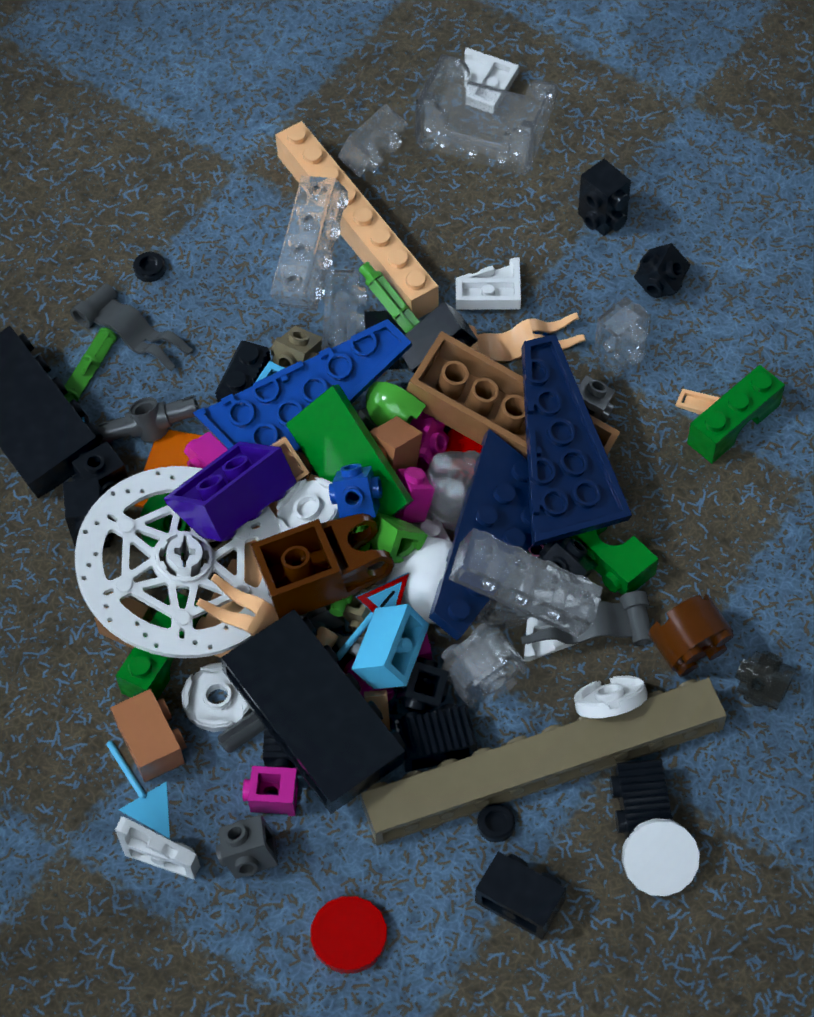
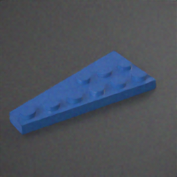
(263, 409)

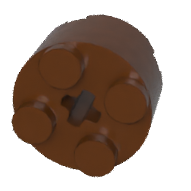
(691, 633)

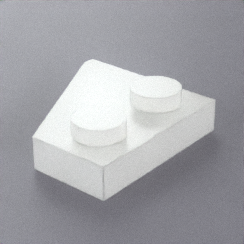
(156, 850)

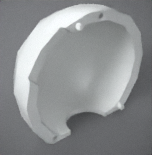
(425, 572)

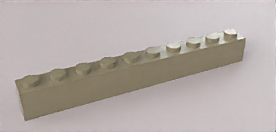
(540, 761)

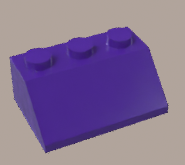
(232, 490)

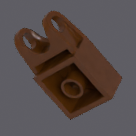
(319, 563)

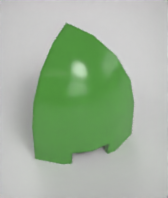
(388, 400)
(397, 537)

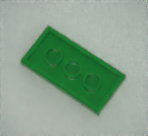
(336, 436)

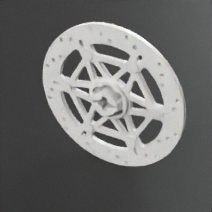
(169, 574)

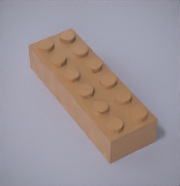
(478, 395)

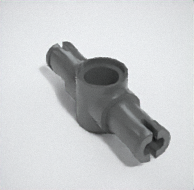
(148, 419)

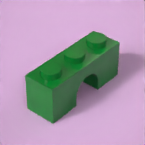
(721, 423)
(621, 566)
(147, 670)

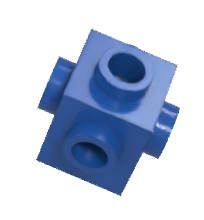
(356, 491)

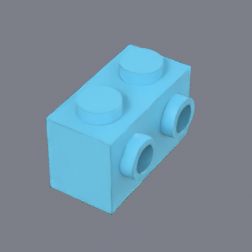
(390, 646)

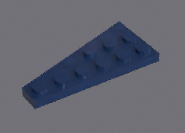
(567, 465)
(493, 504)

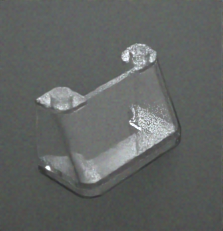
(482, 120)

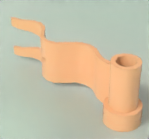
(508, 345)
(264, 612)

